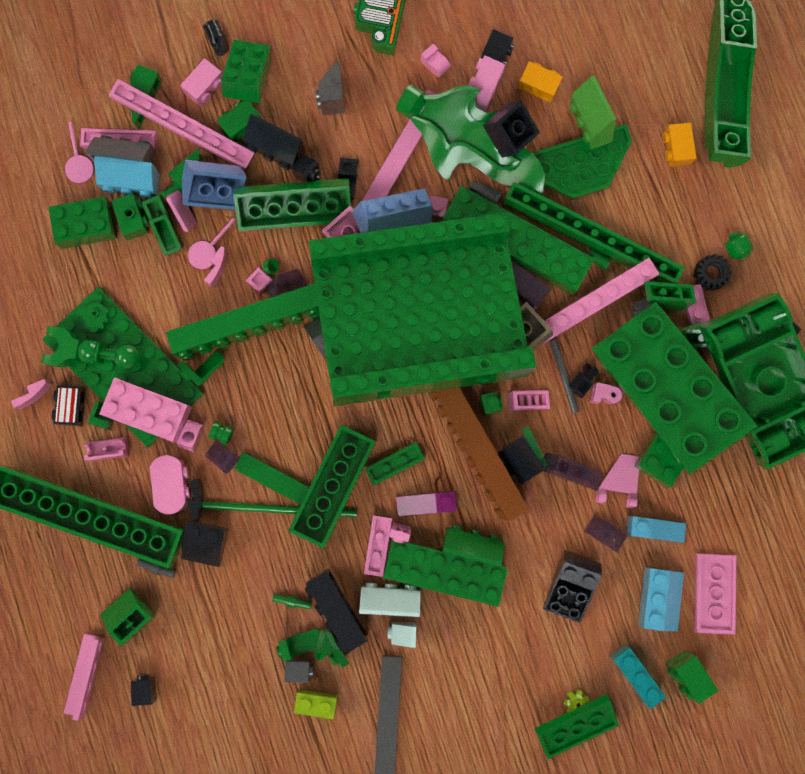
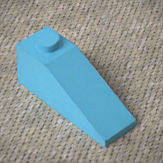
(655, 529)

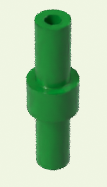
(291, 601)

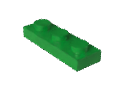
(394, 463)

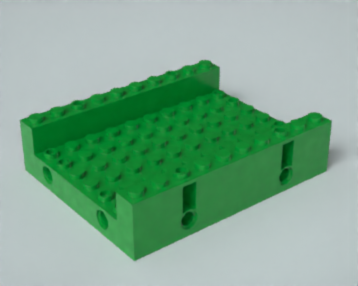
(419, 309)

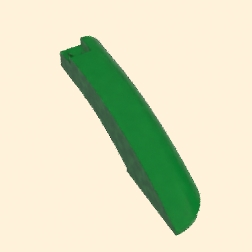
(730, 82)

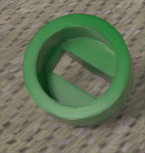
(270, 262)

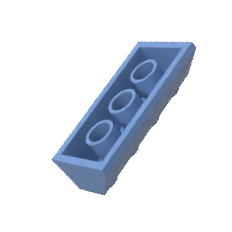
(394, 211)

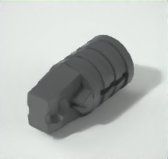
(486, 192)

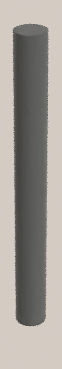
(564, 376)

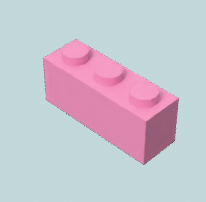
(487, 79)

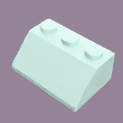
(390, 600)

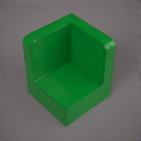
(100, 420)

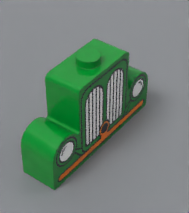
(380, 19)

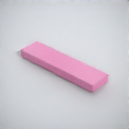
(134, 135)

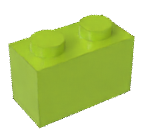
(315, 703)

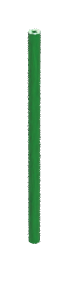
(263, 508)

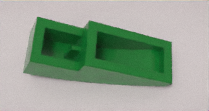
(162, 225)

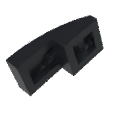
(349, 169)
(195, 506)

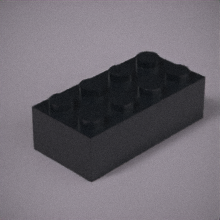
(337, 611)

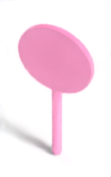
(78, 168)
(202, 251)

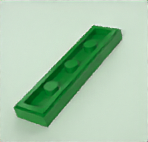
(271, 478)

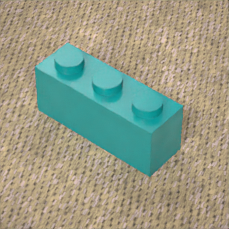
(637, 676)

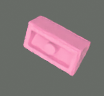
(181, 211)

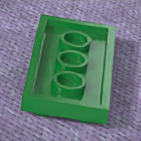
(577, 726)

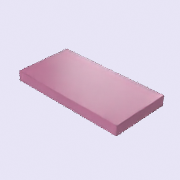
(715, 594)

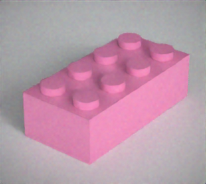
(145, 410)

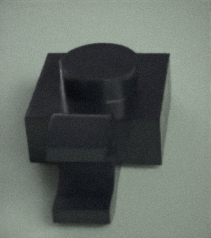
(582, 381)

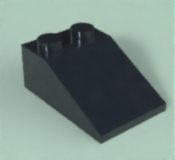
(521, 460)

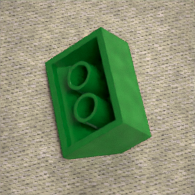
(473, 545)

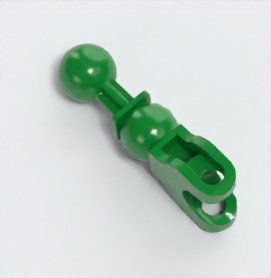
(87, 351)

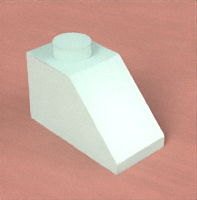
(403, 634)

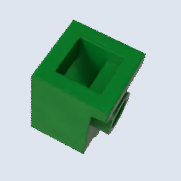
(491, 403)

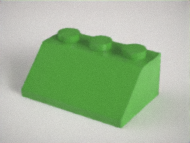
(593, 114)

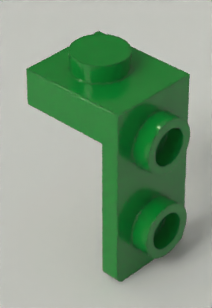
(204, 371)
(297, 644)

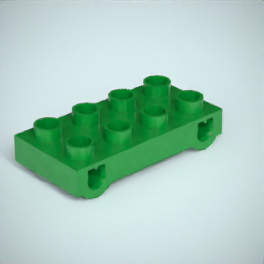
(764, 372)
(673, 389)

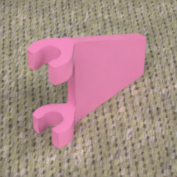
(621, 478)

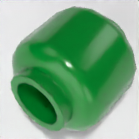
(738, 245)

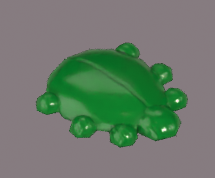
(95, 316)

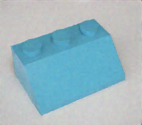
(126, 176)
(661, 599)

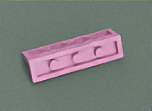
(84, 676)

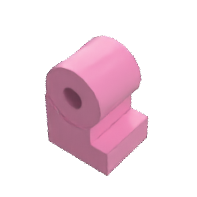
(435, 61)
(605, 392)
(190, 435)

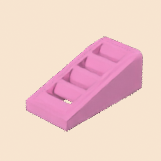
(518, 404)

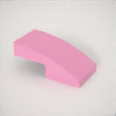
(219, 261)
(35, 390)

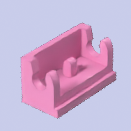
(106, 449)

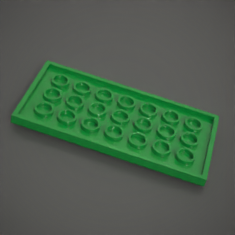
(153, 371)

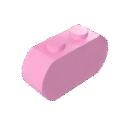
(169, 484)

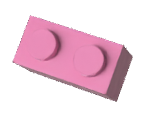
(202, 82)

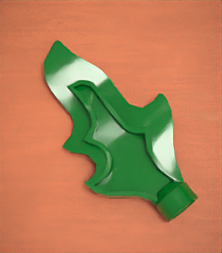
(457, 135)

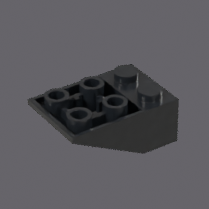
(573, 586)

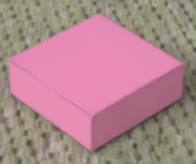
(259, 280)

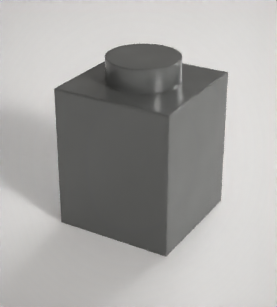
(298, 670)

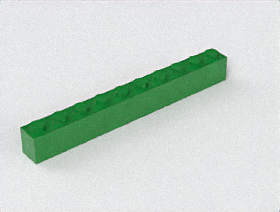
(588, 232)

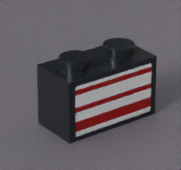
(69, 405)

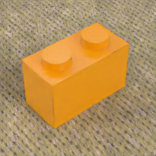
(540, 81)
(679, 144)

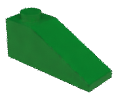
(146, 82)
(670, 295)

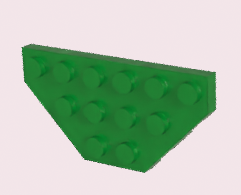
(579, 170)

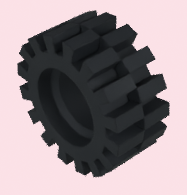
(722, 267)

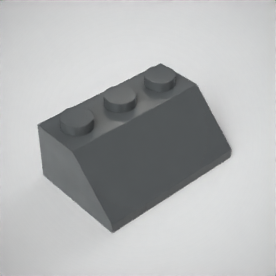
(121, 149)

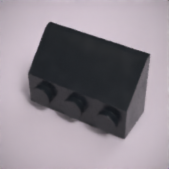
(272, 142)

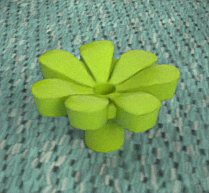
(574, 699)

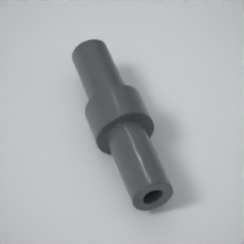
(156, 569)

